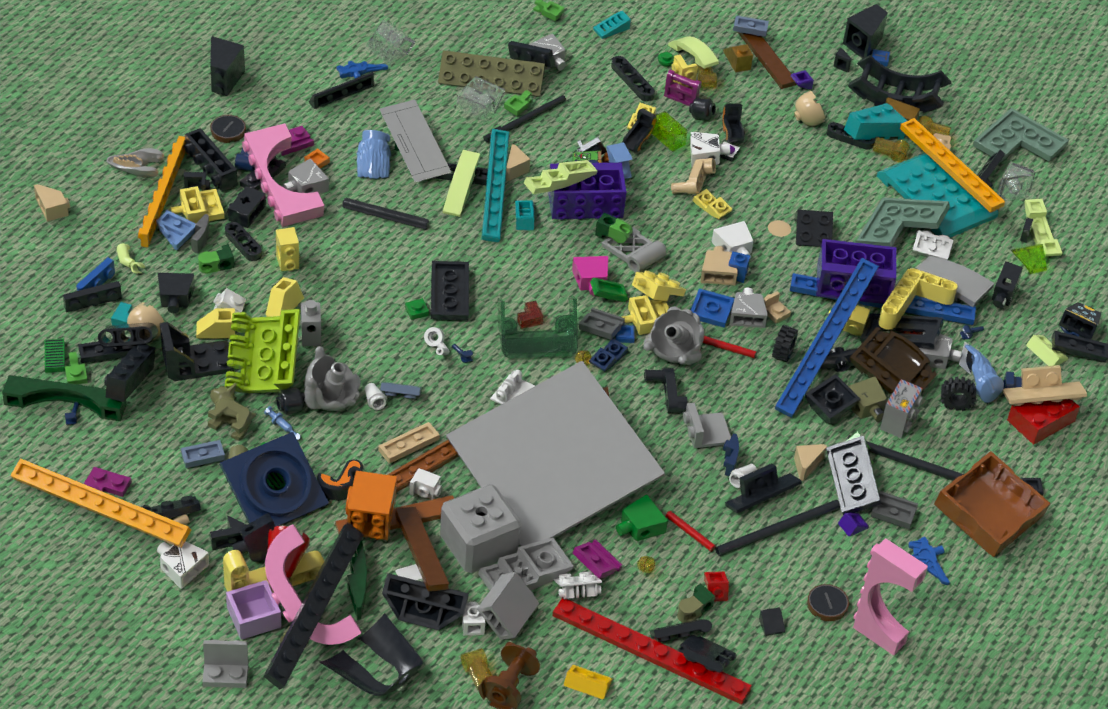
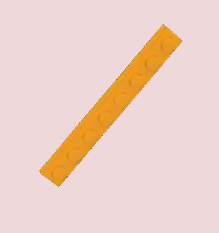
(952, 165)
(161, 195)

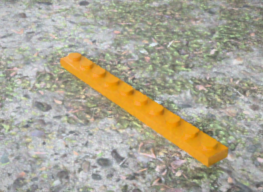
(101, 503)

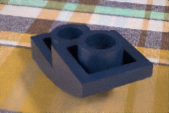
(609, 356)
(732, 448)

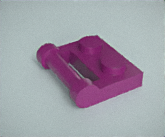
(679, 92)

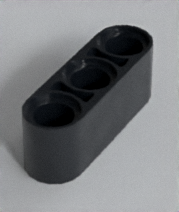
(119, 337)

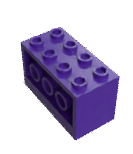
(593, 196)
(839, 260)

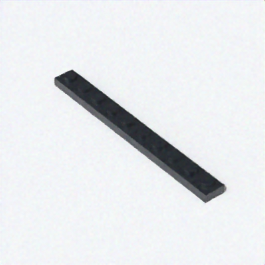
(313, 606)

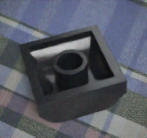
(831, 399)

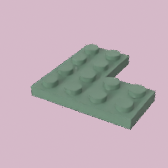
(1018, 130)
(896, 213)

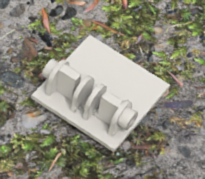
(511, 388)
(584, 579)

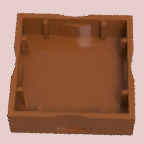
(991, 504)

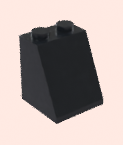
(865, 30)
(226, 65)

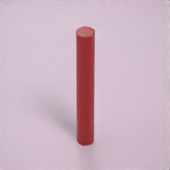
(729, 347)
(690, 531)

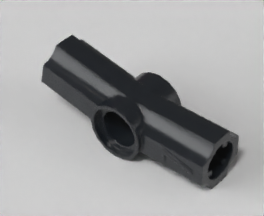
(839, 359)

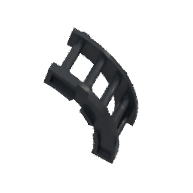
(918, 83)

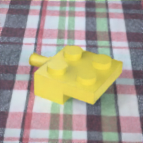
(198, 203)
(657, 286)
(644, 313)

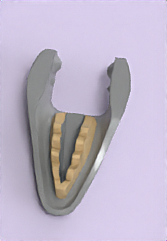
(135, 162)

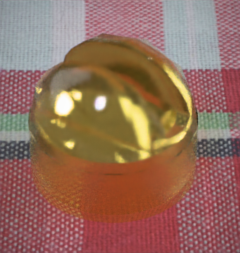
(583, 355)
(648, 561)

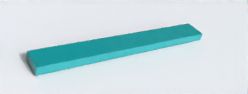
(495, 186)

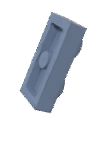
(750, 26)
(408, 390)
(202, 454)

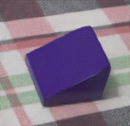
(803, 79)
(852, 523)

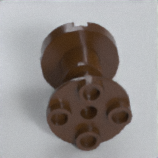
(502, 688)

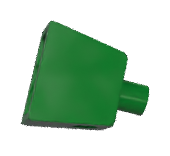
(642, 520)

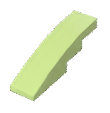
(565, 175)
(461, 183)

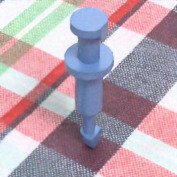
(277, 418)

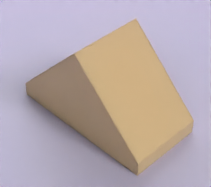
(517, 163)
(808, 458)

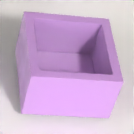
(253, 609)

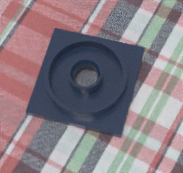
(248, 481)

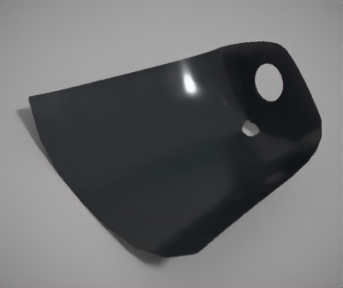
(391, 647)

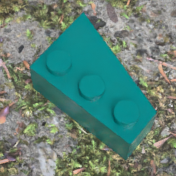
(875, 122)

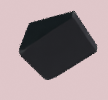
(842, 60)
(772, 621)

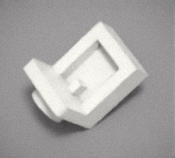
(229, 299)

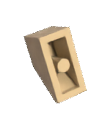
(51, 202)

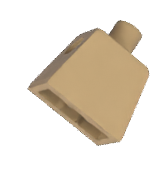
(716, 268)

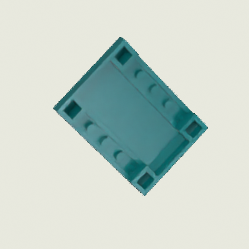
(925, 180)

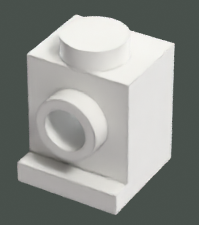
(425, 484)
(473, 618)

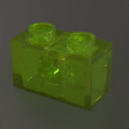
(672, 134)

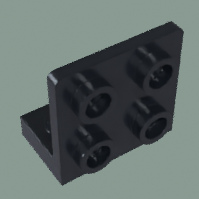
(813, 227)

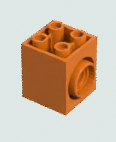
(372, 504)

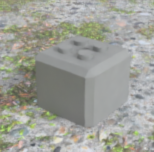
(477, 538)

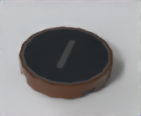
(228, 128)
(827, 602)

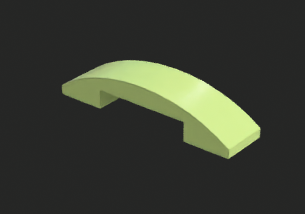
(703, 55)
(1040, 229)

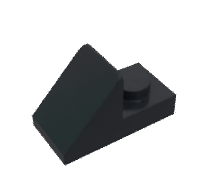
(226, 537)

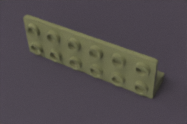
(509, 74)

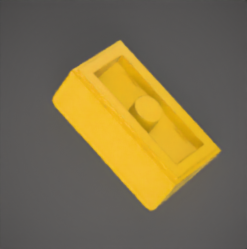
(587, 681)

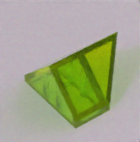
(1032, 257)

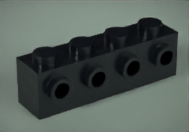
(211, 160)
(130, 372)

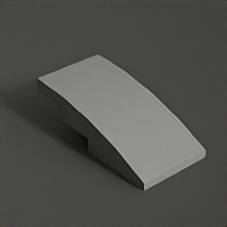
(970, 285)
(535, 563)

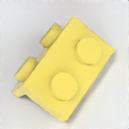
(683, 69)

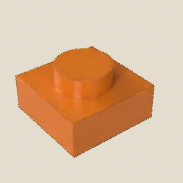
(318, 158)

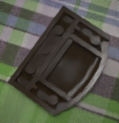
(891, 359)

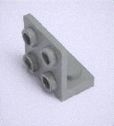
(225, 663)

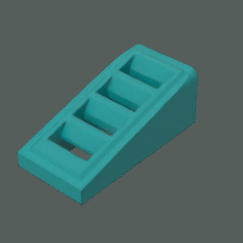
(618, 22)
(524, 217)

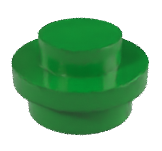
(666, 59)

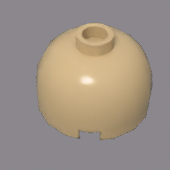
(809, 110)
(145, 314)

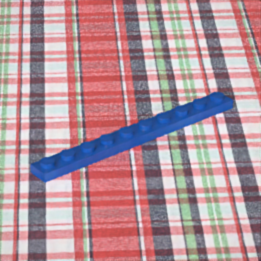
(918, 306)
(826, 338)

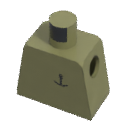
(871, 397)

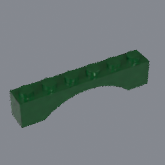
(27, 391)

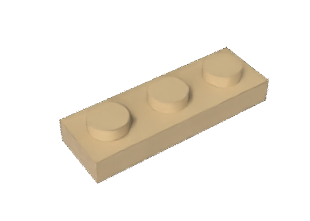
(408, 442)

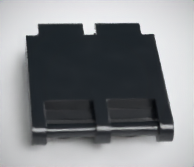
(706, 653)

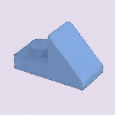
(620, 153)

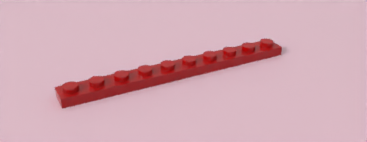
(650, 650)

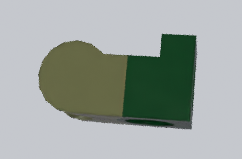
(693, 607)

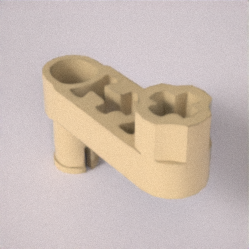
(697, 176)

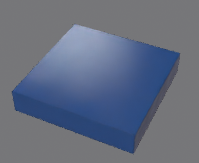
(712, 307)

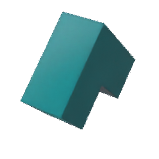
(121, 314)

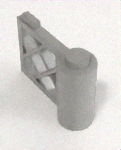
(642, 255)

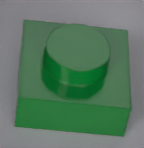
(416, 309)

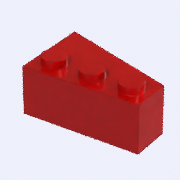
(1042, 419)

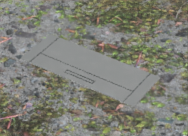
(415, 140)

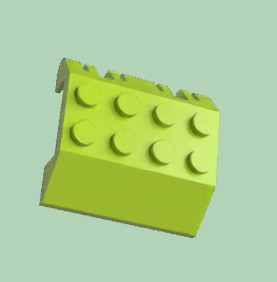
(264, 353)

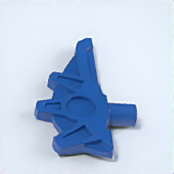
(357, 69)
(927, 555)

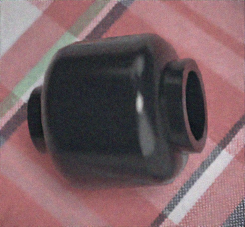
(702, 108)
(290, 401)

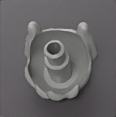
(676, 336)
(330, 383)

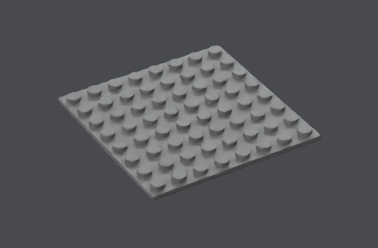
(556, 453)

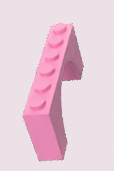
(288, 205)
(872, 618)

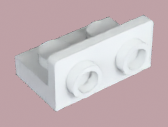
(930, 244)

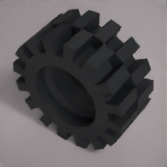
(785, 343)
(958, 385)

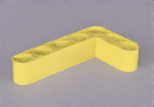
(915, 283)
(238, 574)

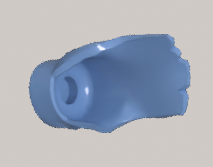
(373, 155)
(987, 381)

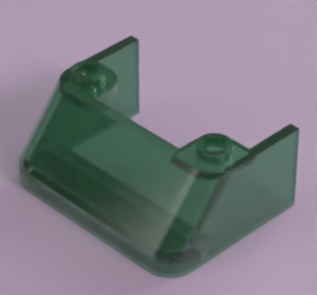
(546, 343)

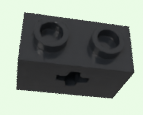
(247, 206)

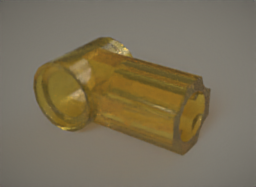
(707, 77)
(933, 127)
(896, 150)
(476, 664)

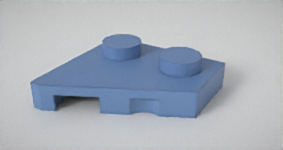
(175, 228)

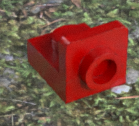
(717, 584)

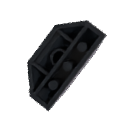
(417, 605)

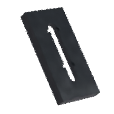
(929, 325)

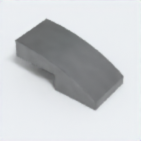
(202, 232)

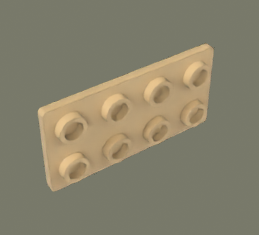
(1042, 385)

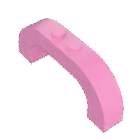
(286, 595)

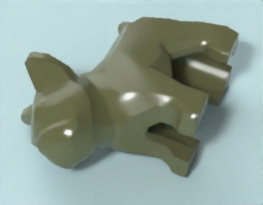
(229, 411)

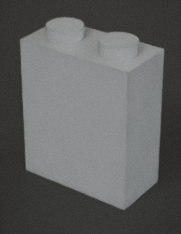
(508, 605)

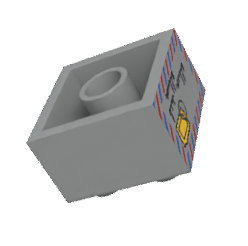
(902, 409)

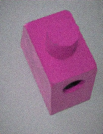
(588, 267)

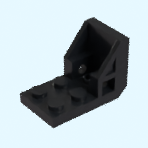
(191, 361)

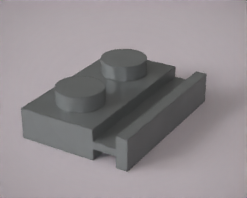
(601, 323)
(895, 510)

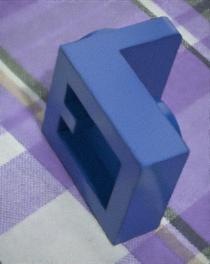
(741, 262)

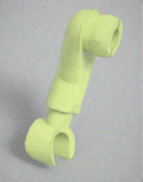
(124, 258)

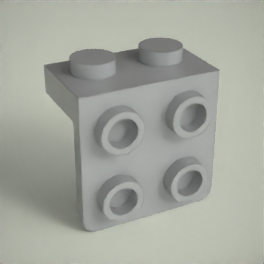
(705, 429)

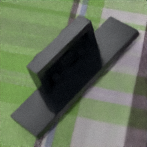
(761, 486)

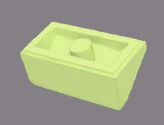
(1043, 349)

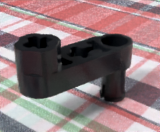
(674, 403)

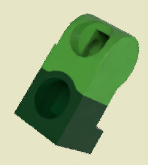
(613, 228)
(216, 260)

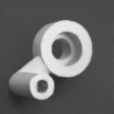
(428, 337)

